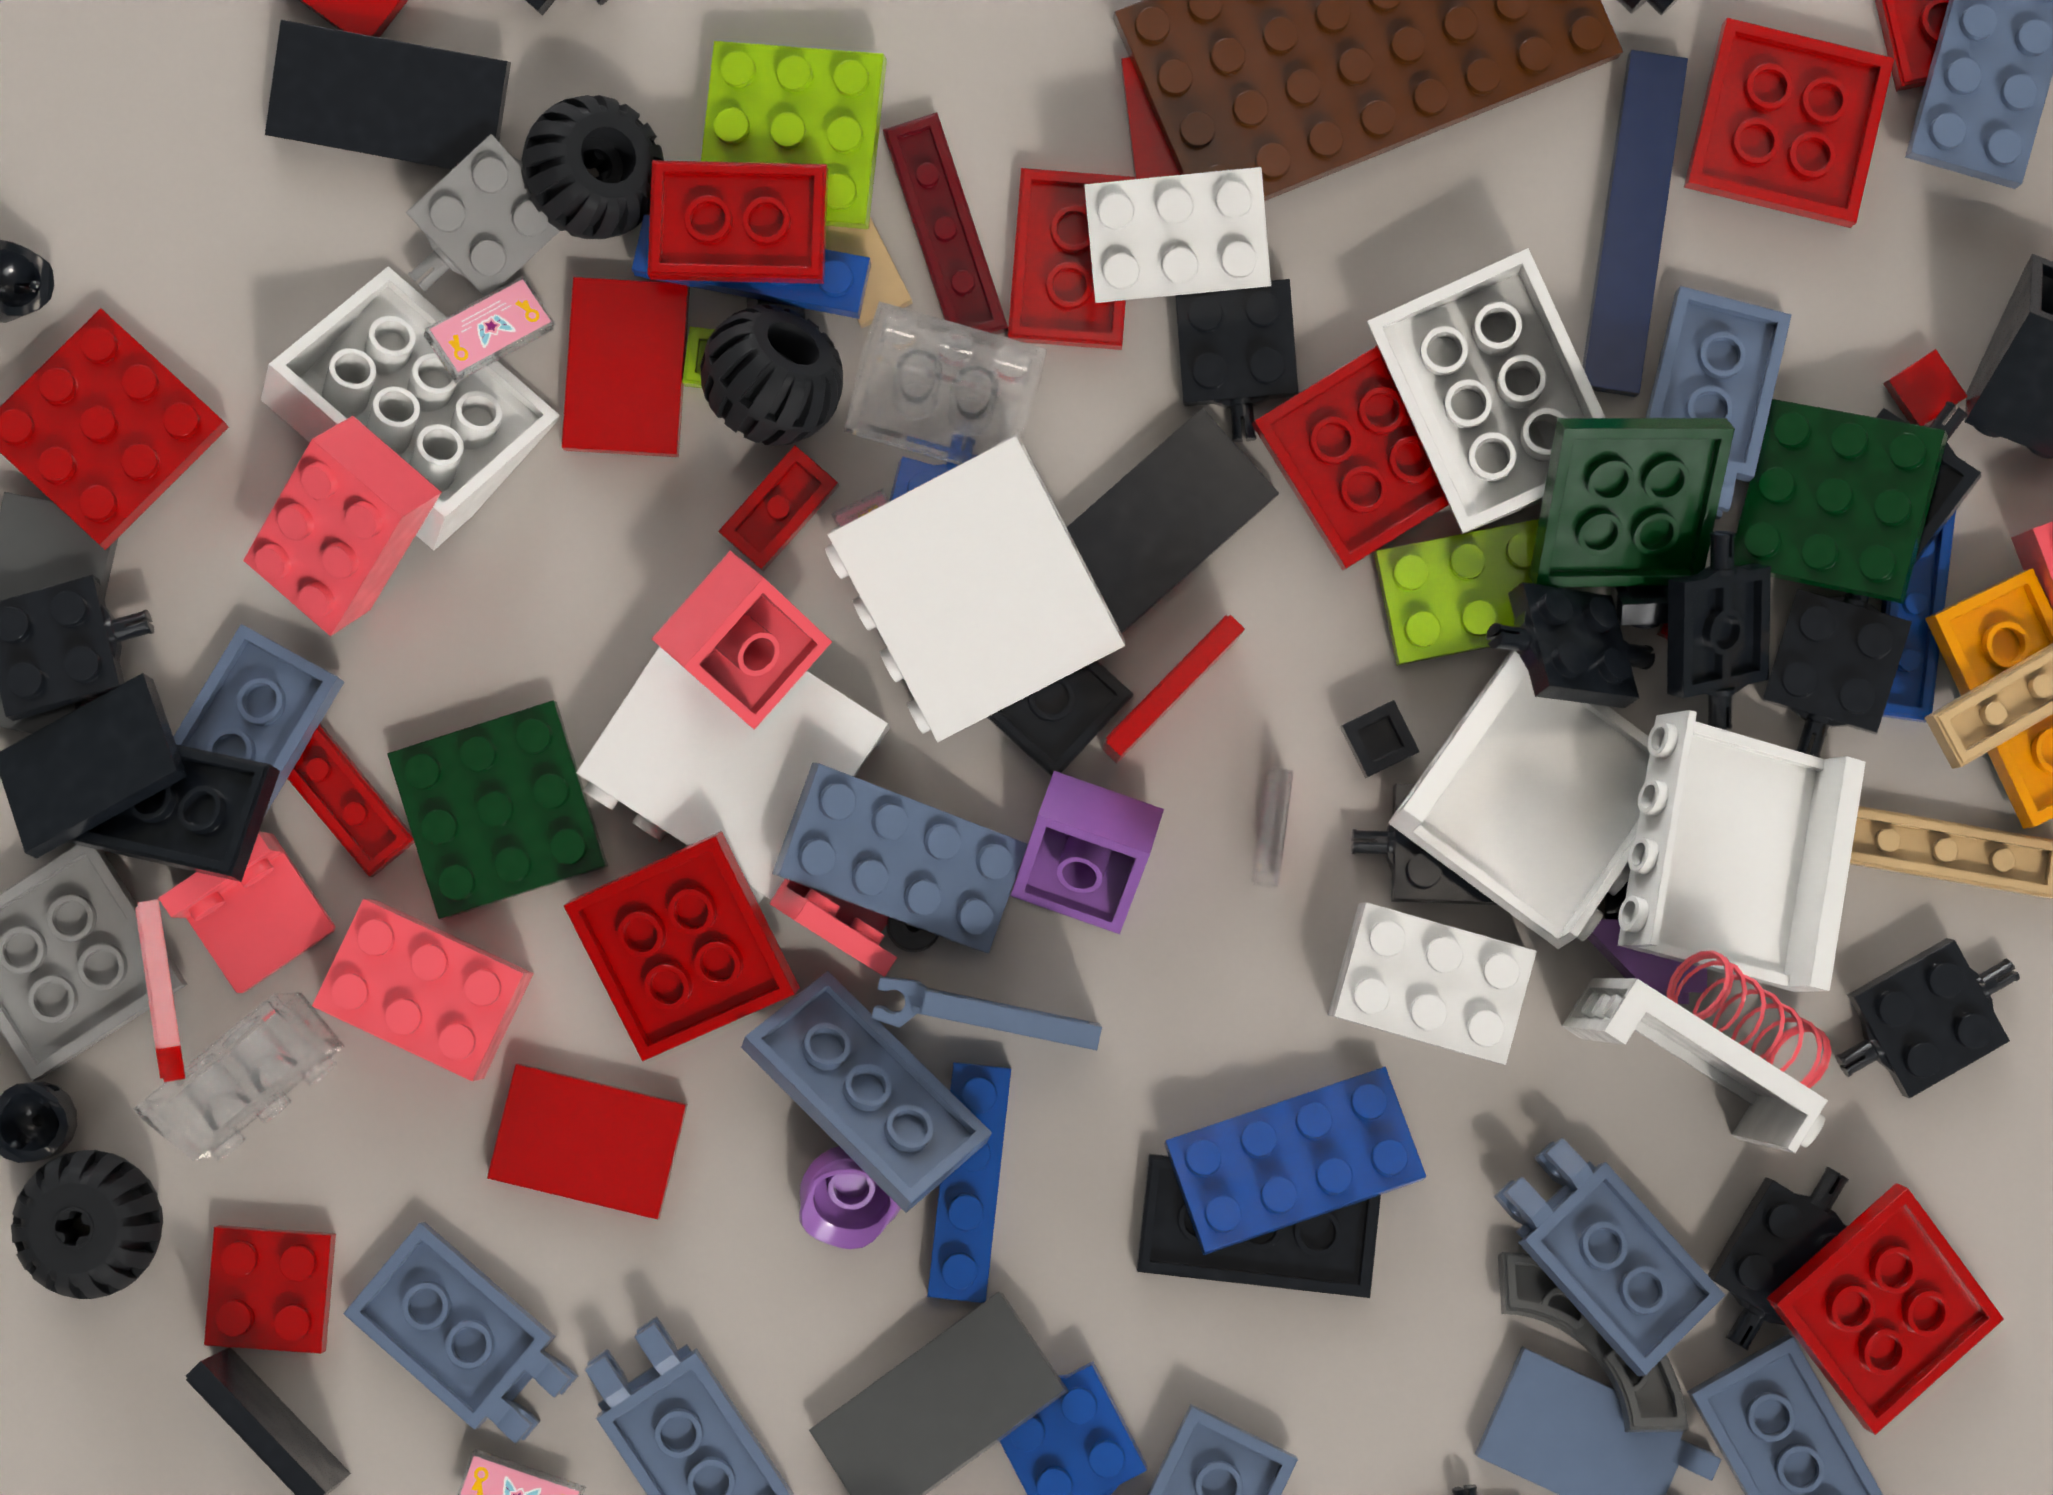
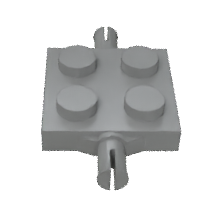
(480, 220)

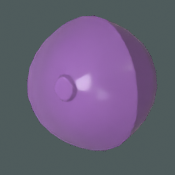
(843, 1202)

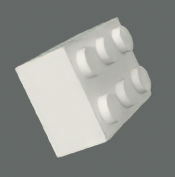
(1178, 235)
(1432, 983)

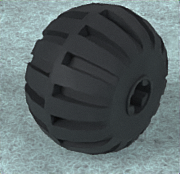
(584, 136)
(771, 375)
(108, 1197)

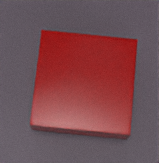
(1925, 389)

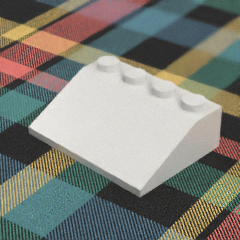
(381, 369)
(1484, 384)

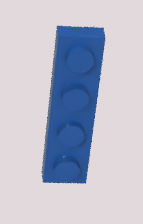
(840, 294)
(970, 1193)

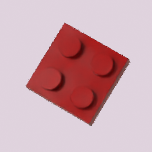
(269, 1289)

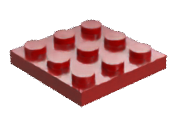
(1789, 122)
(104, 428)
(1353, 458)
(682, 946)
(1885, 1308)

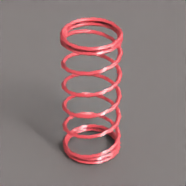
(1821, 1038)

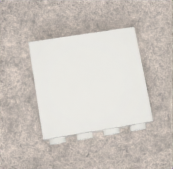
(974, 589)
(704, 770)
(1533, 803)
(1741, 853)
(1780, 1108)

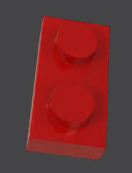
(779, 508)

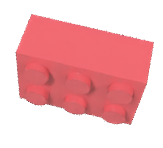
(341, 525)
(422, 989)

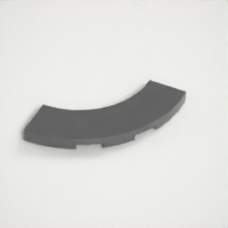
(1646, 1401)

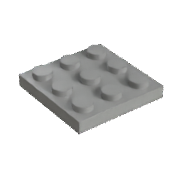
(69, 960)

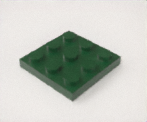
(1839, 499)
(1629, 500)
(497, 810)

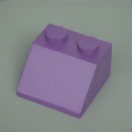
(1087, 852)

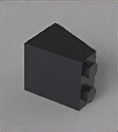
(2015, 377)

